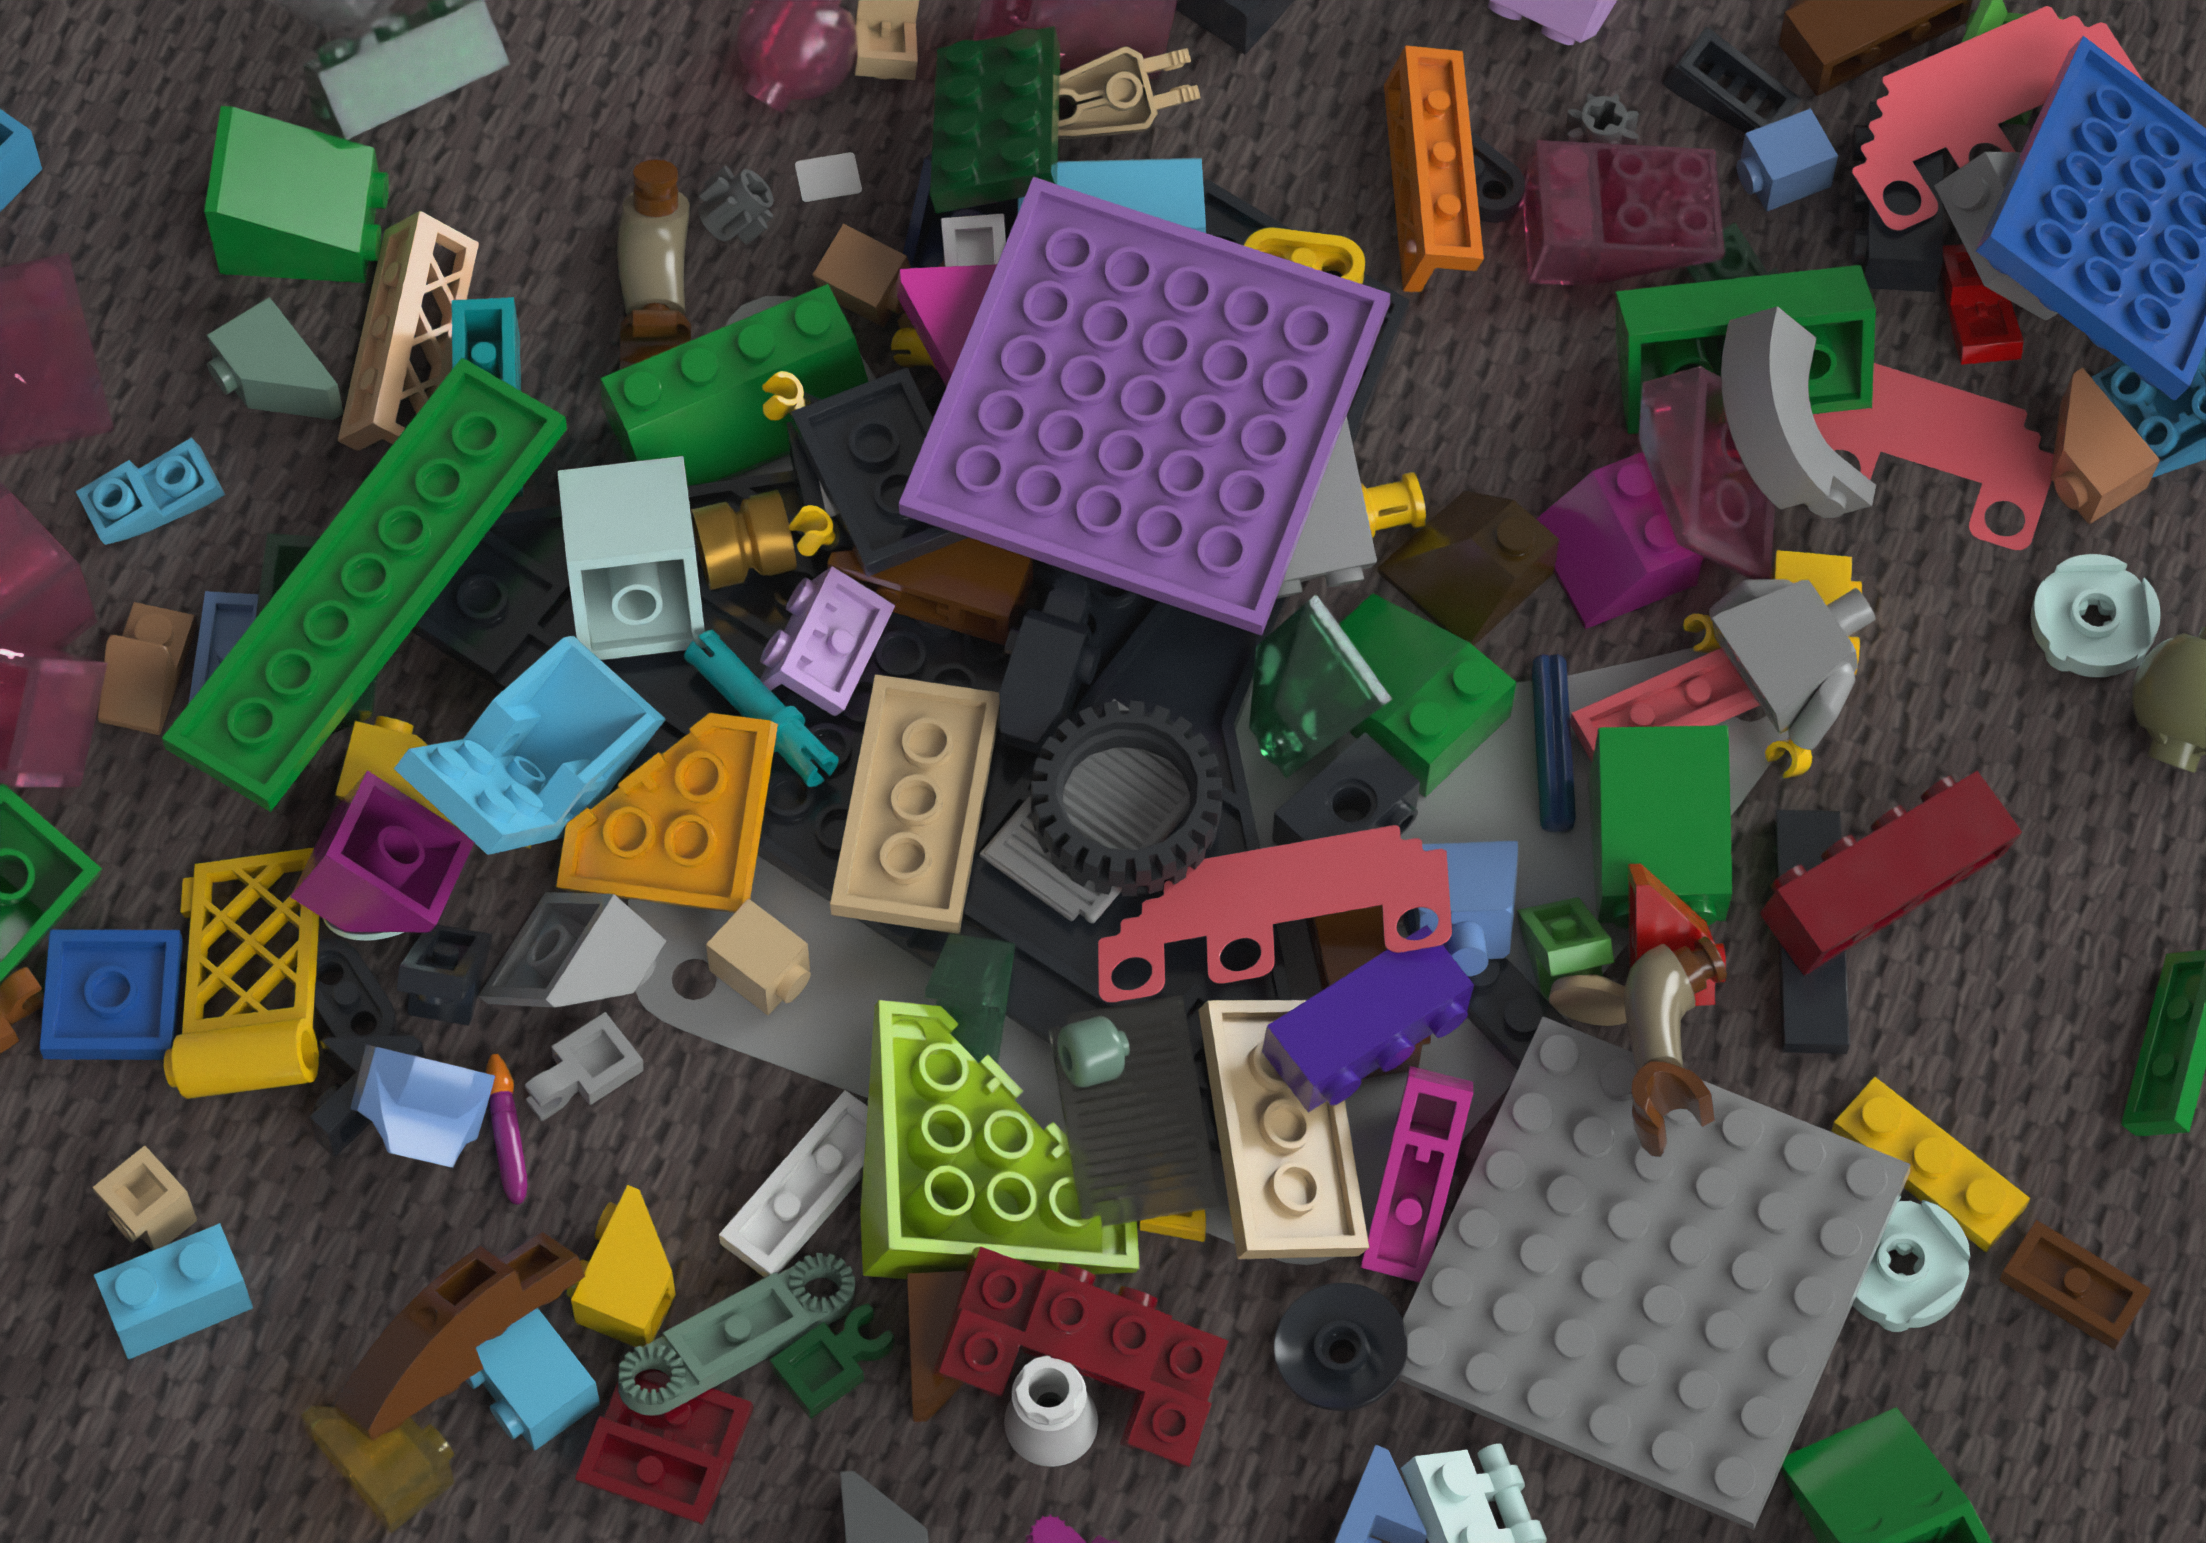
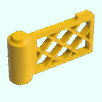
(243, 1047)

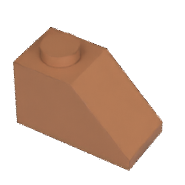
(2097, 452)

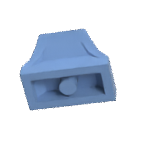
(421, 1104)

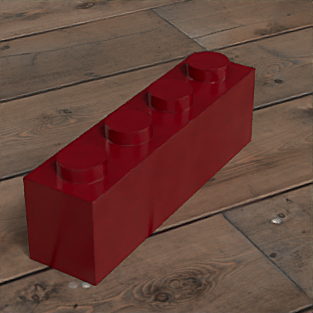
(1889, 871)

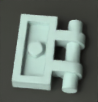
(1456, 1498)

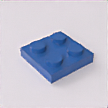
(111, 994)

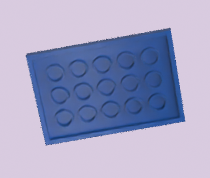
(2112, 218)

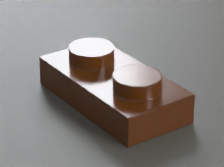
(2075, 1284)

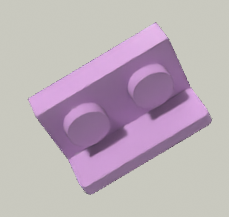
(826, 639)

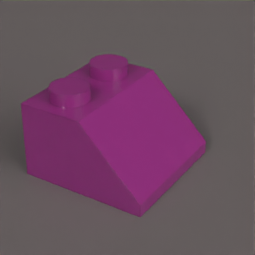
(1617, 543)
(382, 863)

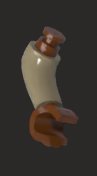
(652, 263)
(1655, 1000)

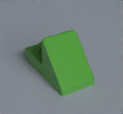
(1563, 941)

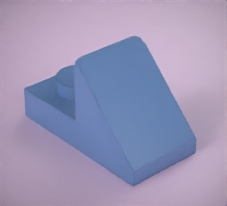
(1382, 1506)

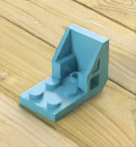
(536, 752)

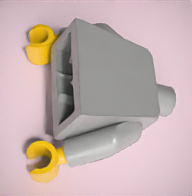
(1789, 655)

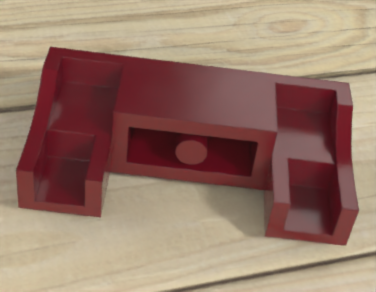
(1103, 1335)

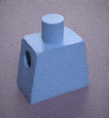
(1480, 902)

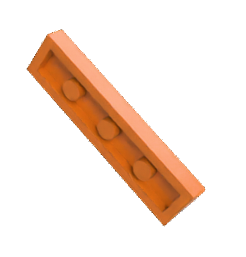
(1432, 165)

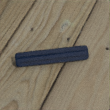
(1553, 743)

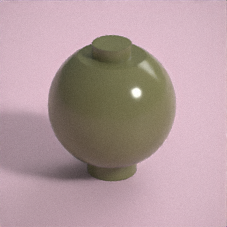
(2172, 700)

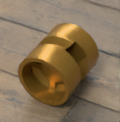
(743, 539)

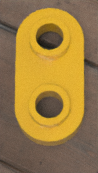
(1313, 250)

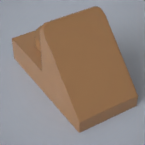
(145, 667)

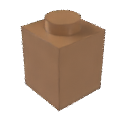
(862, 274)

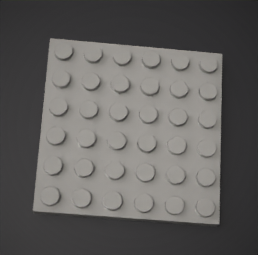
(1643, 1299)

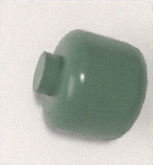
(1092, 1051)

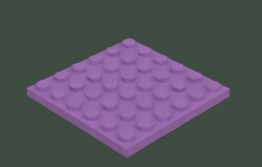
(1145, 405)

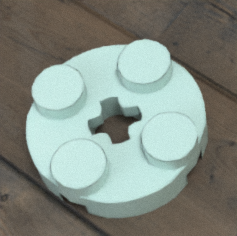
(2090, 649)
(1939, 1275)

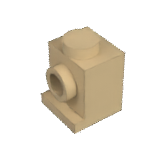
(146, 1200)

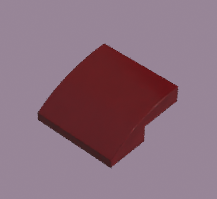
(666, 1458)

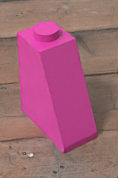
(943, 308)

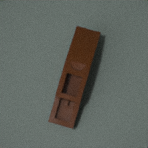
(436, 1335)

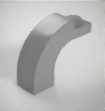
(1772, 418)

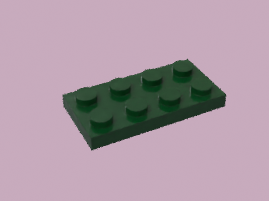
(995, 118)

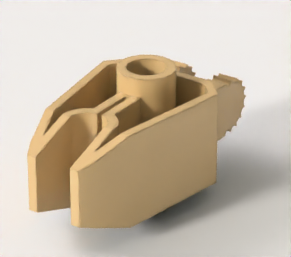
(1123, 93)

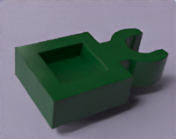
(825, 1366)

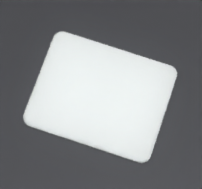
(828, 177)

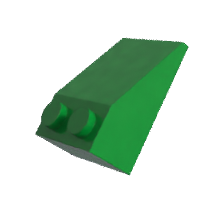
(1440, 690)
(38, 878)

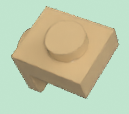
(886, 39)

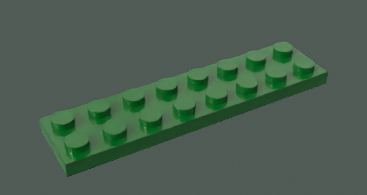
(364, 584)

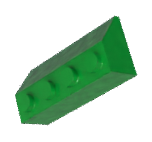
(1687, 325)
(709, 392)

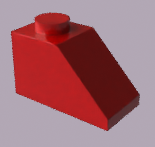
(1660, 918)

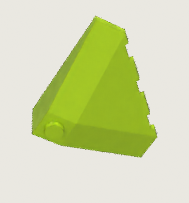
(964, 1163)

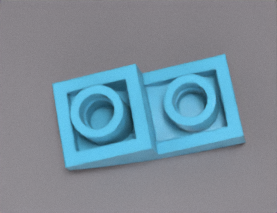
(142, 499)

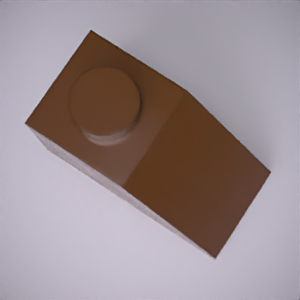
(931, 1308)

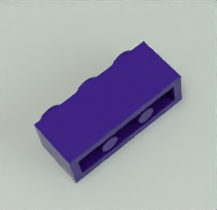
(1367, 1022)

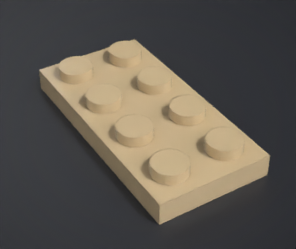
(916, 804)
(1283, 1168)

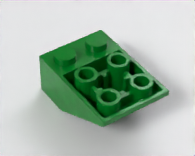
(1880, 1488)

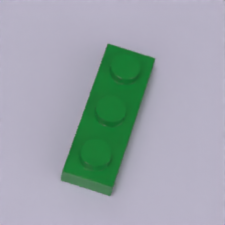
(2172, 1051)

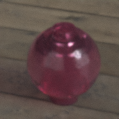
(795, 49)

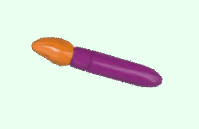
(507, 1131)

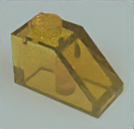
(390, 1474)

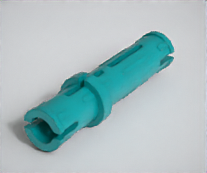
(756, 701)

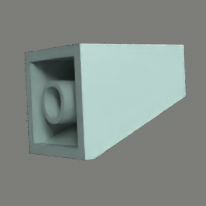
(631, 557)

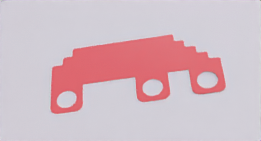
(1963, 97)
(1952, 434)
(1257, 888)

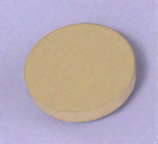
(1589, 999)

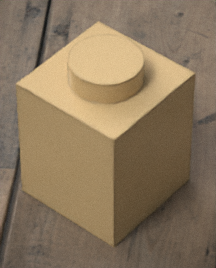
(759, 958)

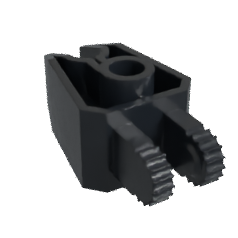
(1046, 665)

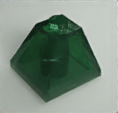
(1309, 689)

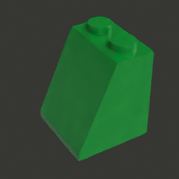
(292, 201)
(1666, 805)

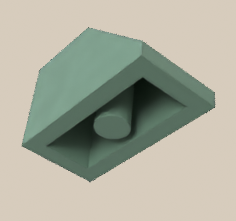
(271, 365)

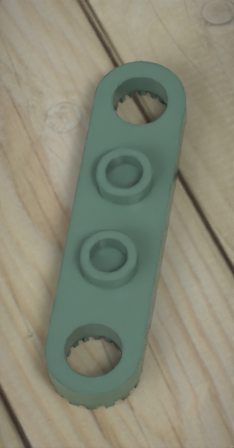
(735, 1334)

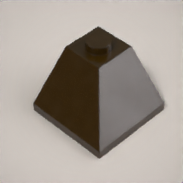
(1473, 563)

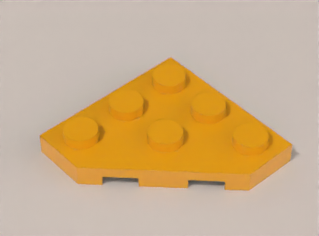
(680, 823)

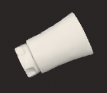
(1055, 1433)

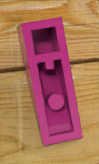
(1417, 1173)

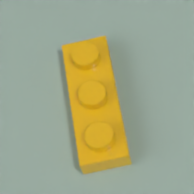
(1940, 1165)

